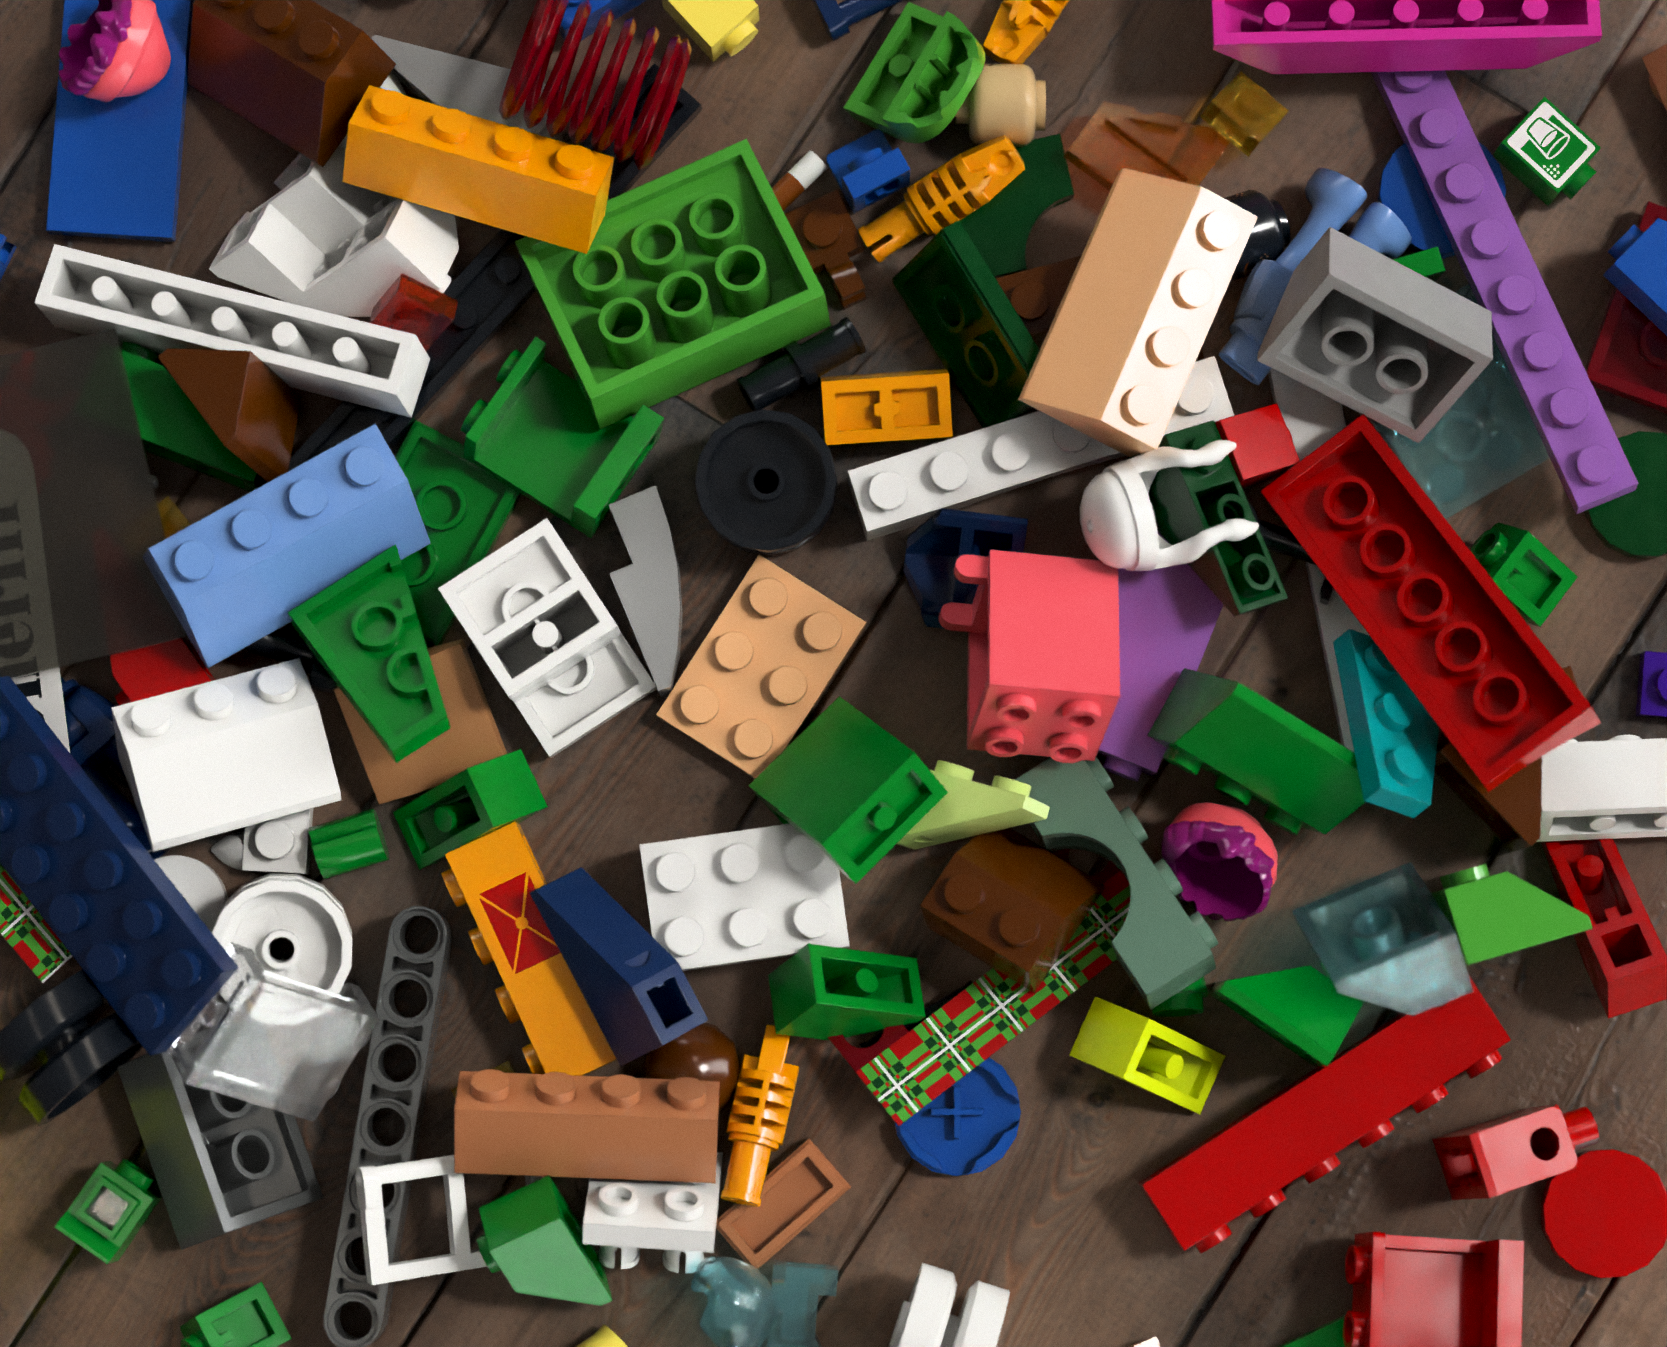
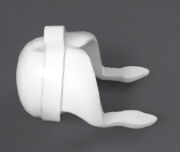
(1121, 520)

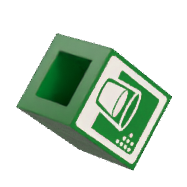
(1548, 153)

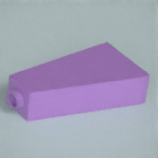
(1162, 630)

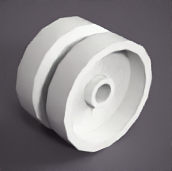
(292, 909)
(927, 1316)

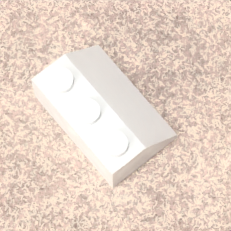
(225, 754)

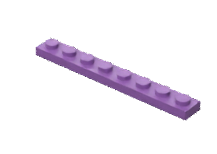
(1509, 286)

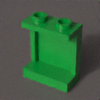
(849, 788)

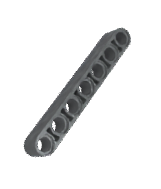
(382, 1092)

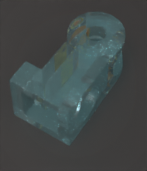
(796, 1299)

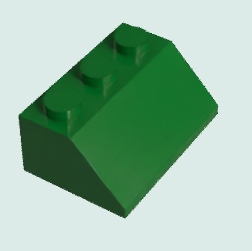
(1258, 753)

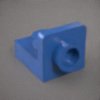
(868, 170)

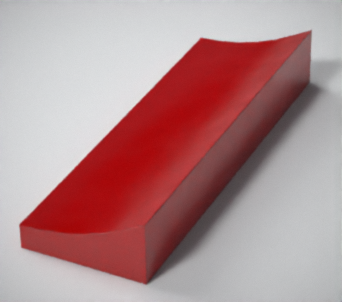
(1429, 604)

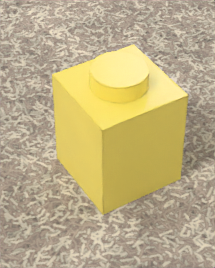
(716, 23)

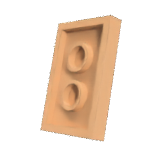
(761, 668)

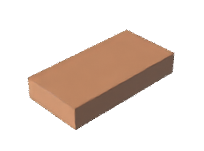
(789, 1202)

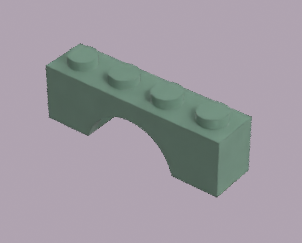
(1158, 940)

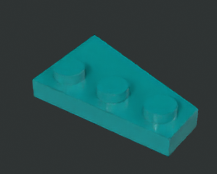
(1388, 728)

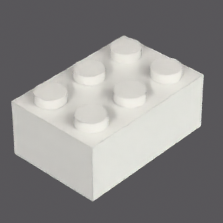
(742, 896)

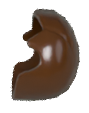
(697, 1054)

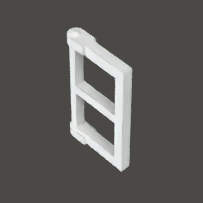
(373, 1223)

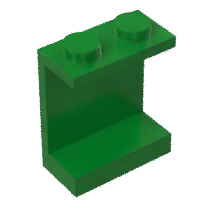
(548, 444)

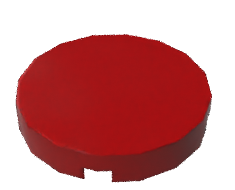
(1605, 1214)

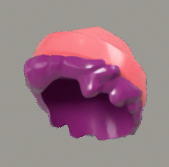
(115, 51)
(1221, 860)

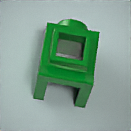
(110, 1209)

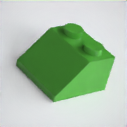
(1503, 913)

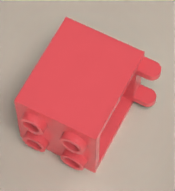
(1038, 653)

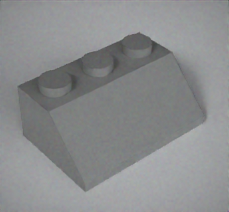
(1377, 336)

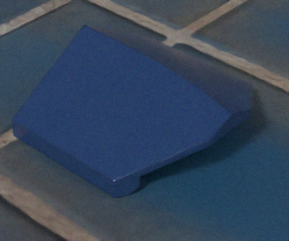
(941, 541)

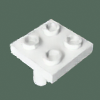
(652, 1217)

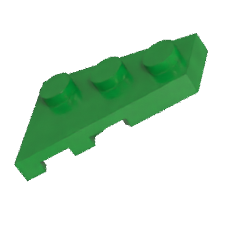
(376, 653)

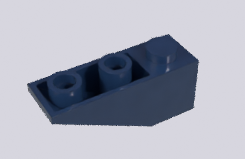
(619, 967)

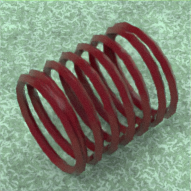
(530, 68)

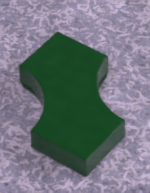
(1006, 221)

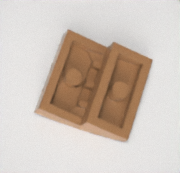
(466, 744)

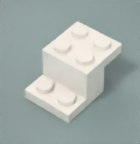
(548, 638)

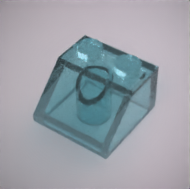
(1387, 943)

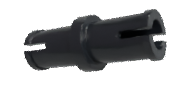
(801, 365)

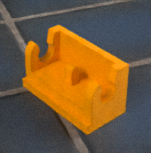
(886, 406)

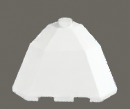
(335, 241)

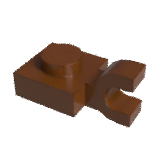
(829, 243)

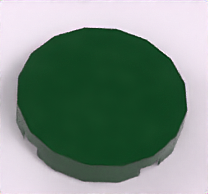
(1638, 520)

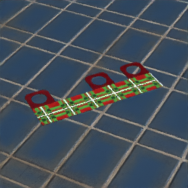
(918, 1065)

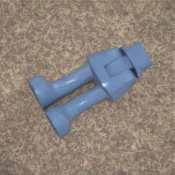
(1333, 203)

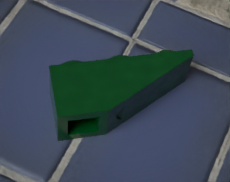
(1206, 496)

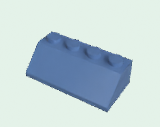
(284, 543)

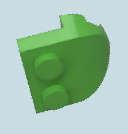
(918, 76)

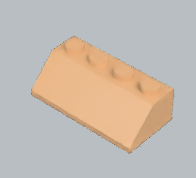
(1137, 310)

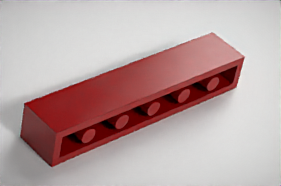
(1320, 1115)

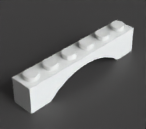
(1003, 457)

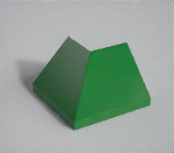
(1293, 1008)

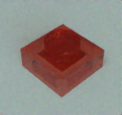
(415, 310)

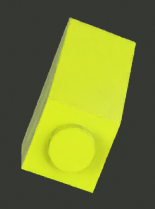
(1147, 1055)

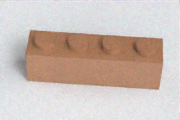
(586, 1126)

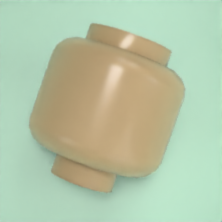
(1005, 103)

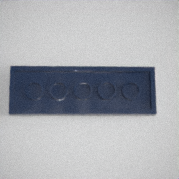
(100, 884)

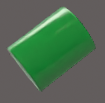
(348, 843)

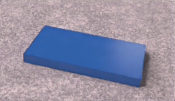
(123, 157)

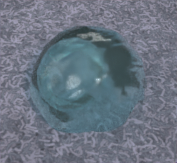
(738, 1304)

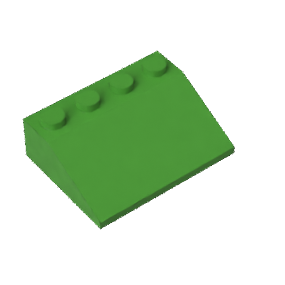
(678, 285)

